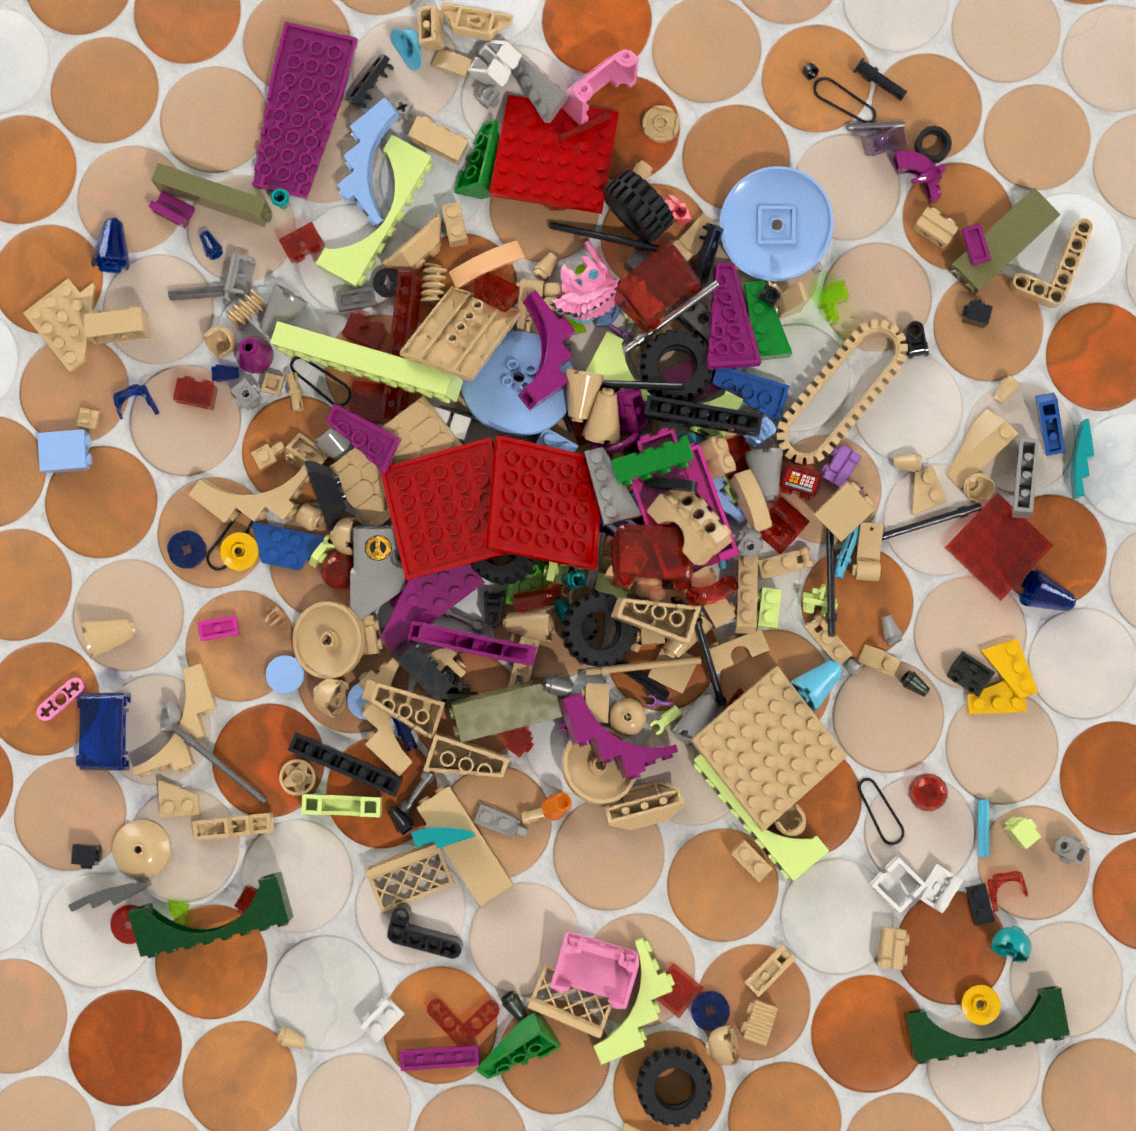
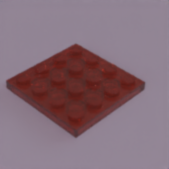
(998, 547)

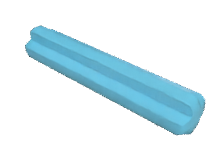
(983, 829)

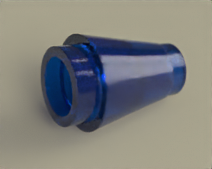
(211, 246)
(224, 373)

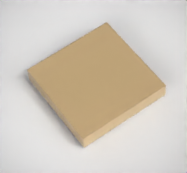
(672, 677)

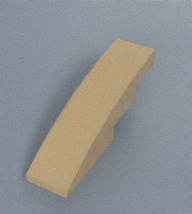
(233, 826)

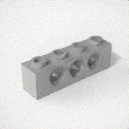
(1025, 478)

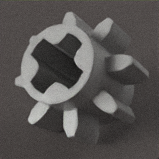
(488, 96)
(403, 104)

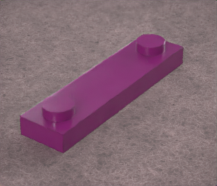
(439, 1057)

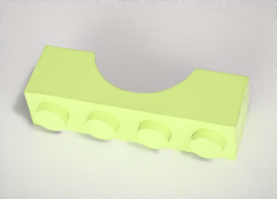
(341, 805)

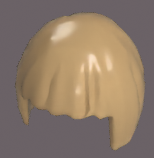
(220, 341)
(792, 821)

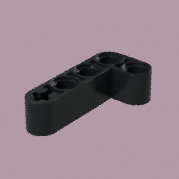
(425, 934)

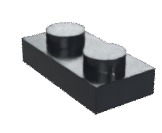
(979, 904)

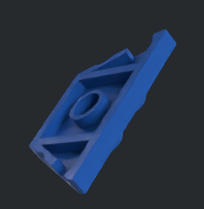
(285, 546)

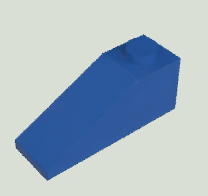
(1050, 423)

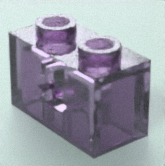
(884, 141)

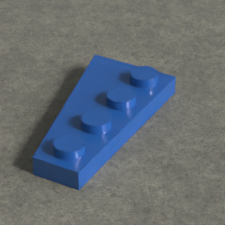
(757, 392)

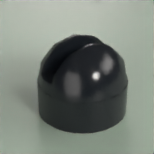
(813, 73)

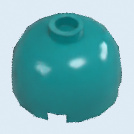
(1012, 942)

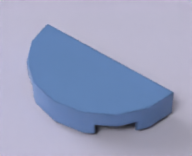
(608, 318)

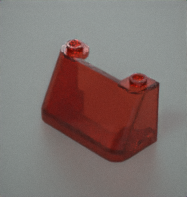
(656, 286)
(650, 553)

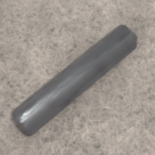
(196, 293)
(591, 576)

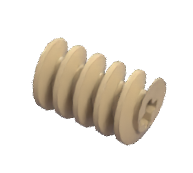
(432, 284)
(245, 309)

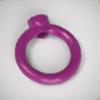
(620, 446)

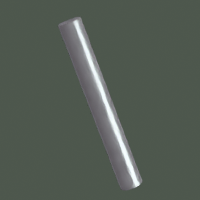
(874, 125)

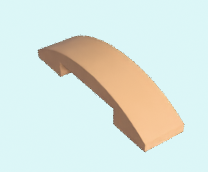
(486, 262)

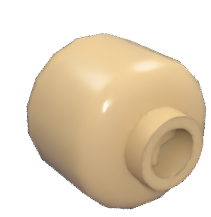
(309, 516)

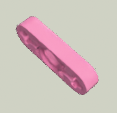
(53, 712)

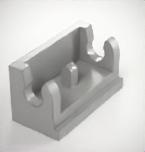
(240, 275)

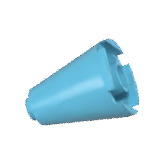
(817, 683)

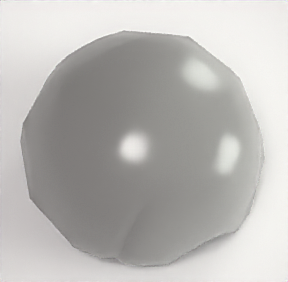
(170, 716)

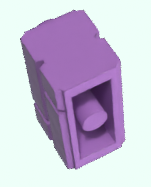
(840, 467)

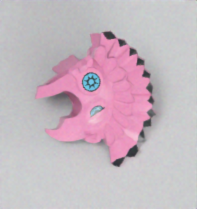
(586, 294)

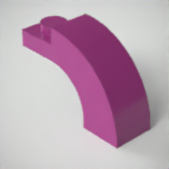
(916, 164)

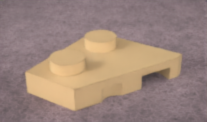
(926, 491)
(176, 801)

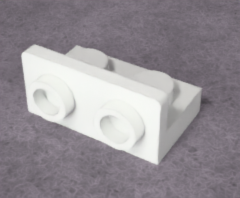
(382, 1019)

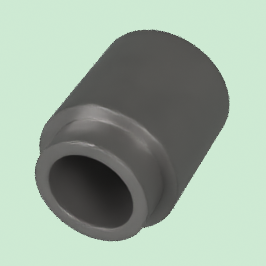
(558, 685)

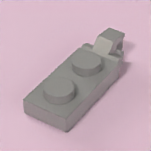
(499, 822)

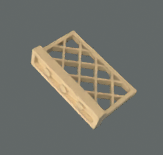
(403, 860)
(563, 1016)

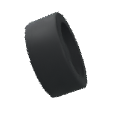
(941, 133)

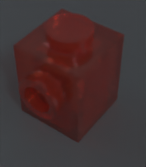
(520, 742)

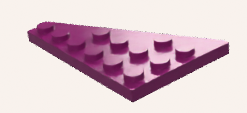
(427, 599)

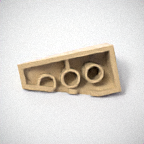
(984, 441)

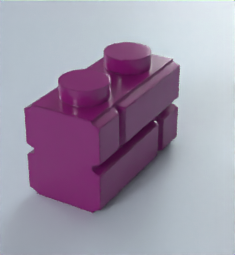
(631, 410)

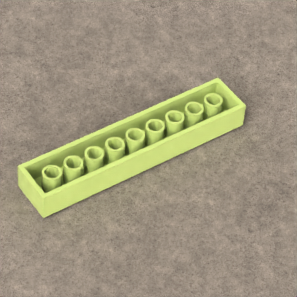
(366, 362)

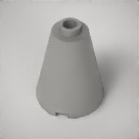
(281, 307)
(333, 444)
(766, 469)
(696, 718)

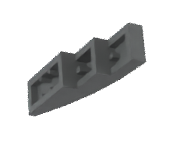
(115, 894)

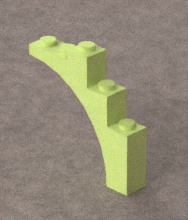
(653, 985)

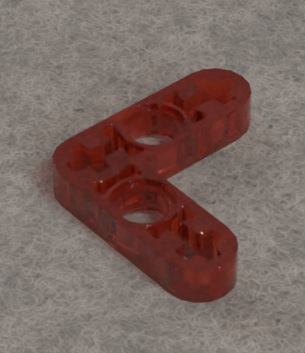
(466, 1027)

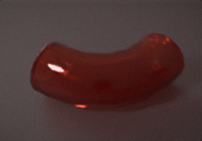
(712, 593)
(537, 598)

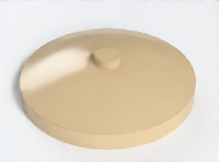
(328, 640)
(591, 778)

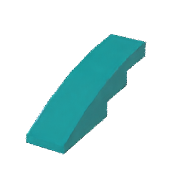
(1082, 451)

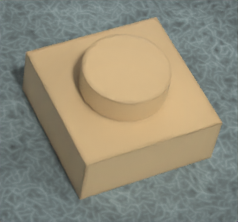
(273, 384)

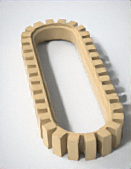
(856, 337)

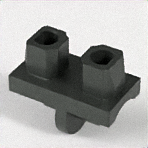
(453, 694)

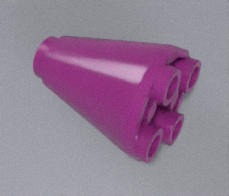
(258, 358)

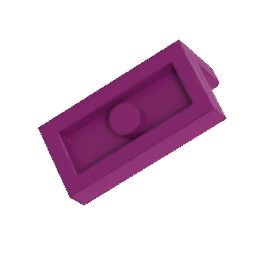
(172, 209)

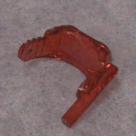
(1001, 878)

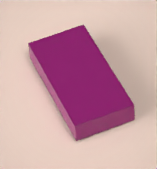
(975, 244)

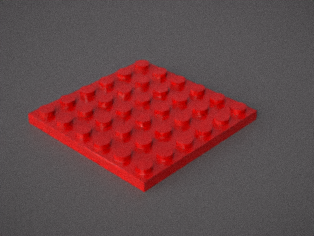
(541, 169)
(542, 504)
(441, 508)

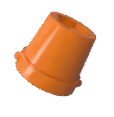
(556, 806)

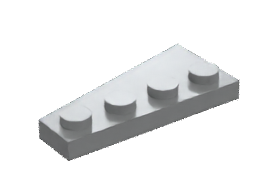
(542, 92)
(613, 499)

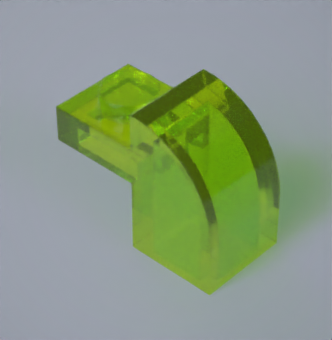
(831, 296)

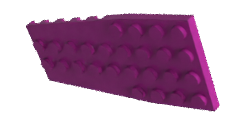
(301, 106)

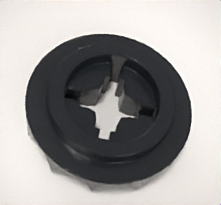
(380, 278)

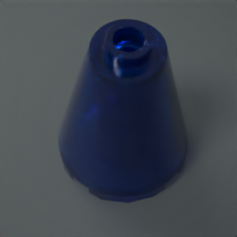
(111, 248)
(1045, 593)

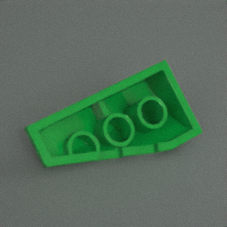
(478, 173)
(525, 1041)

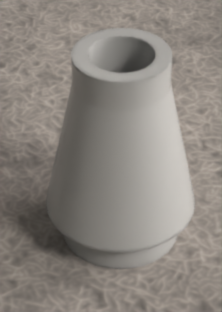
(891, 631)

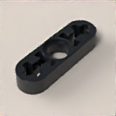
(671, 484)

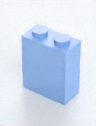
(64, 451)

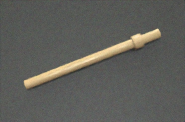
(606, 670)

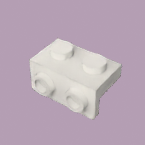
(940, 888)

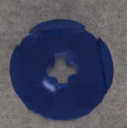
(192, 559)
(721, 1009)

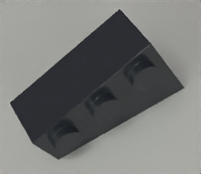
(422, 669)

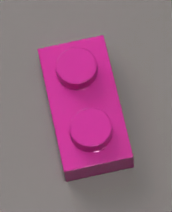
(218, 628)

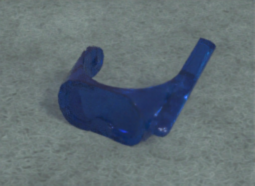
(133, 390)

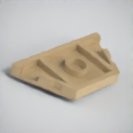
(474, 21)

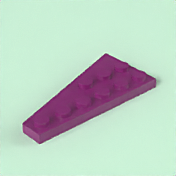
(730, 329)

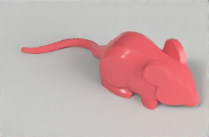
(680, 211)

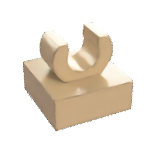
(88, 418)

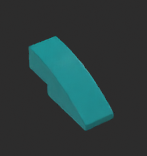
(441, 835)

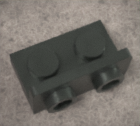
(970, 674)

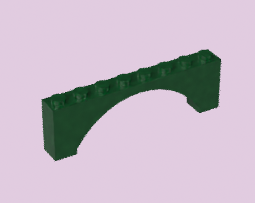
(159, 934)
(1043, 1021)

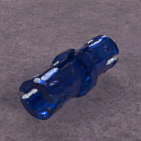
(406, 735)

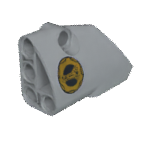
(376, 568)

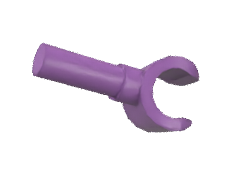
(620, 333)
(659, 702)

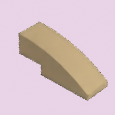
(751, 500)

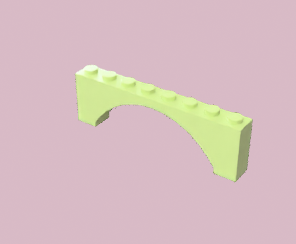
(353, 261)
(611, 363)
(792, 854)

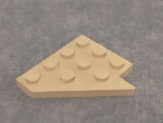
(61, 321)

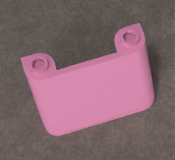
(617, 69)
(596, 968)

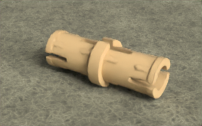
(295, 392)

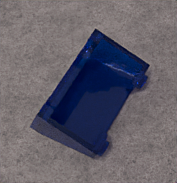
(103, 731)

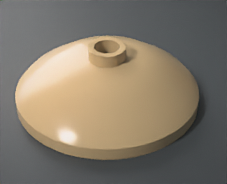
(154, 845)

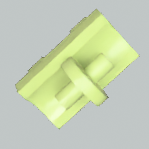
(811, 600)

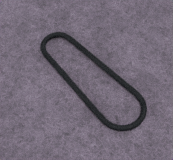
(850, 93)
(320, 369)
(218, 540)
(871, 814)

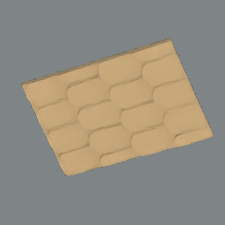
(459, 334)
(421, 434)

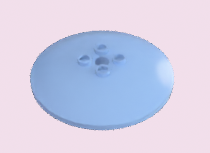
(772, 196)
(495, 393)

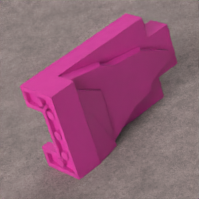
(696, 472)

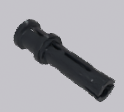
(871, 74)

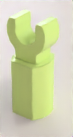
(667, 718)

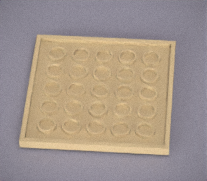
(768, 748)

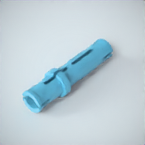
(839, 571)

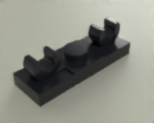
(369, 80)
(707, 251)

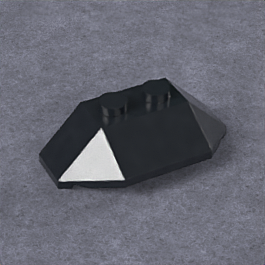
(327, 491)

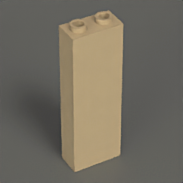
(471, 856)

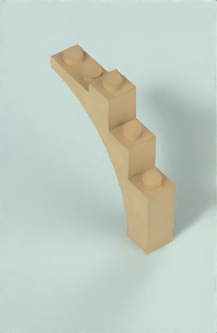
(226, 503)
(198, 700)
(383, 741)

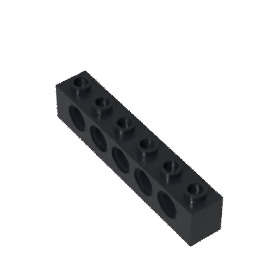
(703, 416)
(345, 764)

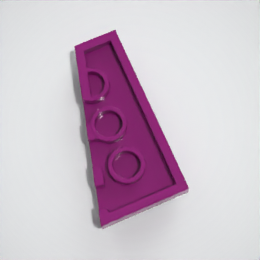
(372, 440)

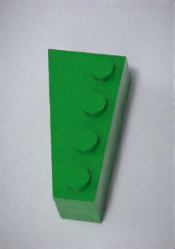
(765, 324)
(652, 461)

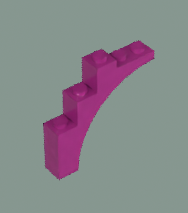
(554, 354)
(472, 643)
(584, 727)

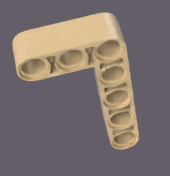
(1061, 270)

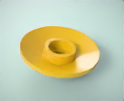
(247, 555)
(988, 1011)

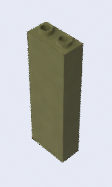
(212, 195)
(1007, 240)
(504, 709)

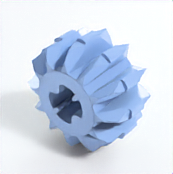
(766, 431)

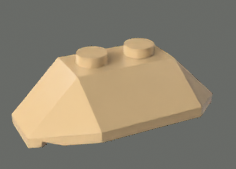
(418, 248)
(645, 806)

